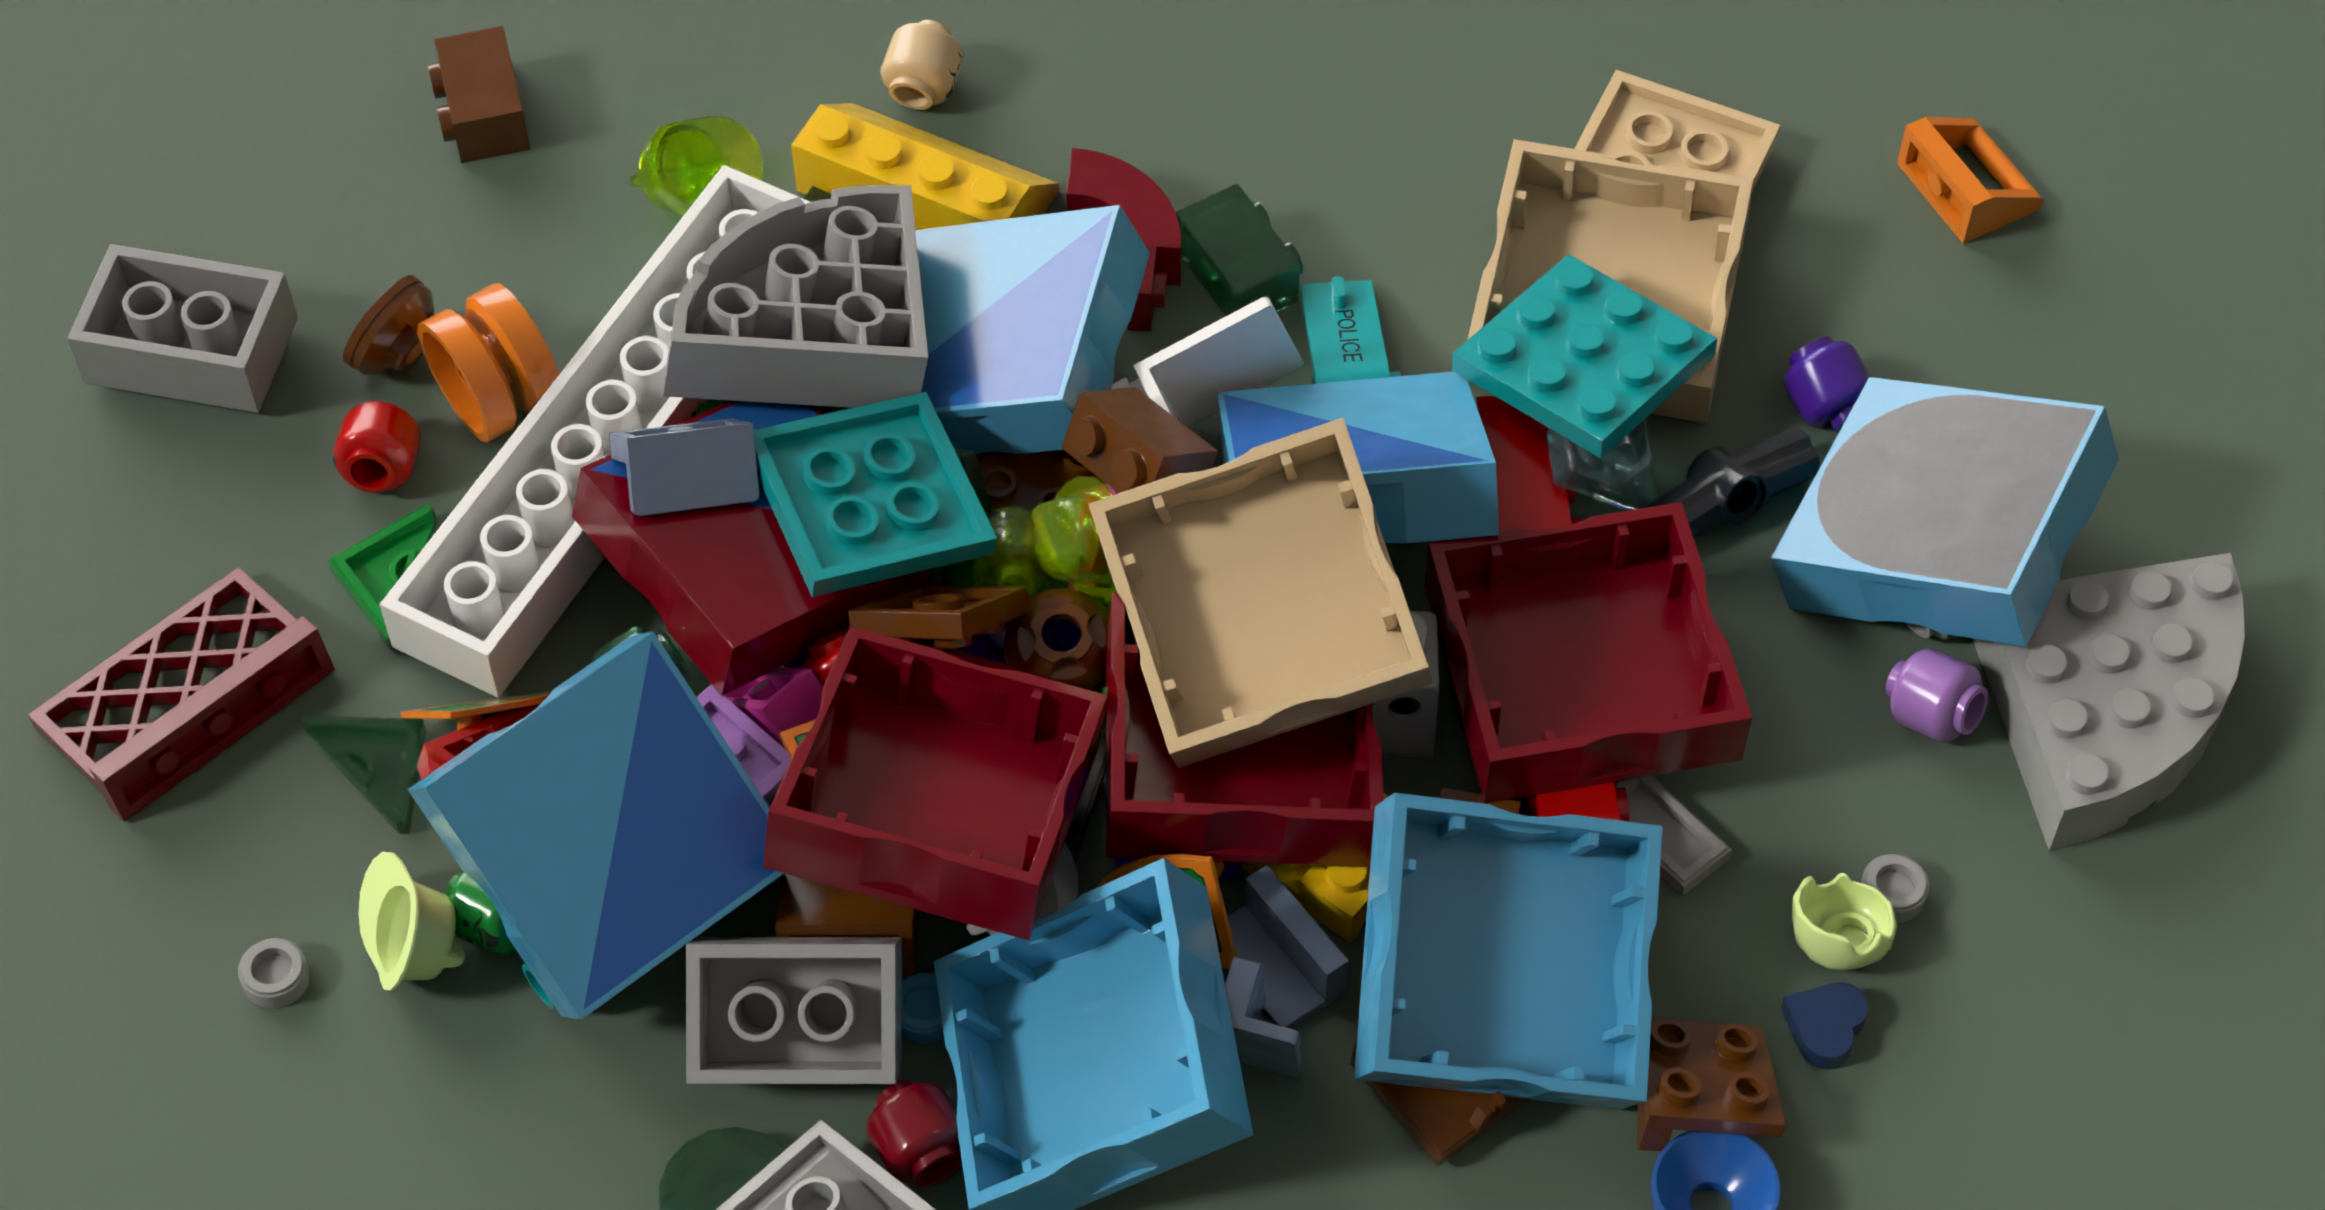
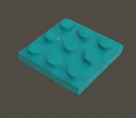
(1584, 355)
(870, 494)

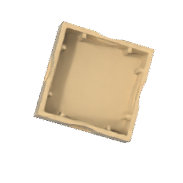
(1647, 226)
(1260, 594)

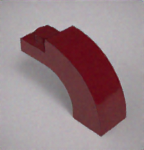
(1106, 181)

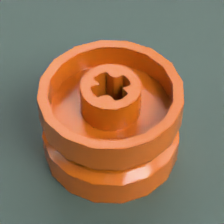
(488, 360)

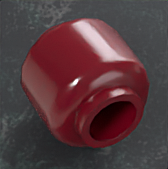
(916, 1133)

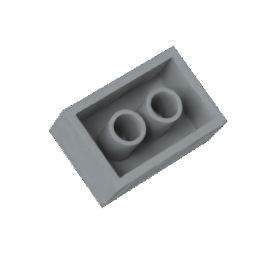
(183, 328)
(794, 1010)

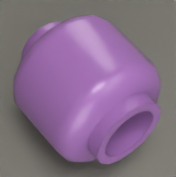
(1936, 695)

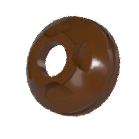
(388, 331)
(1080, 666)

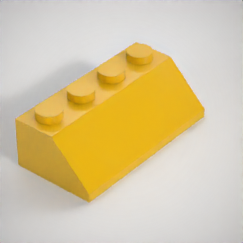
(948, 181)

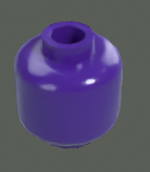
(1825, 381)

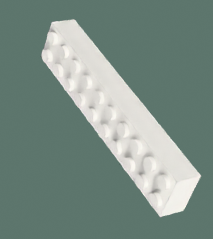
(510, 547)

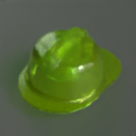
(687, 157)
(1069, 539)

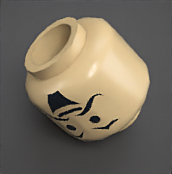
(922, 64)

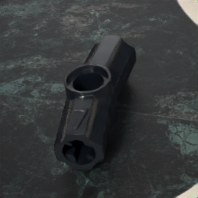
(1739, 483)

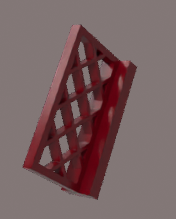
(207, 715)

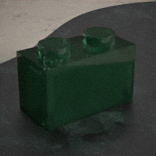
(1237, 252)

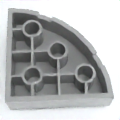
(806, 306)
(2118, 690)

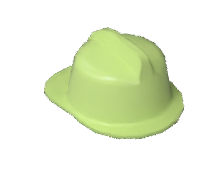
(406, 924)

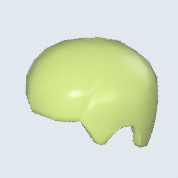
(1842, 922)

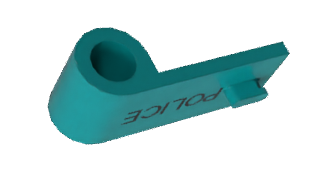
(1344, 331)

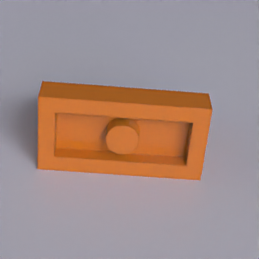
(1952, 188)

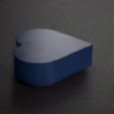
(1826, 1021)

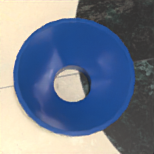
(1717, 1163)

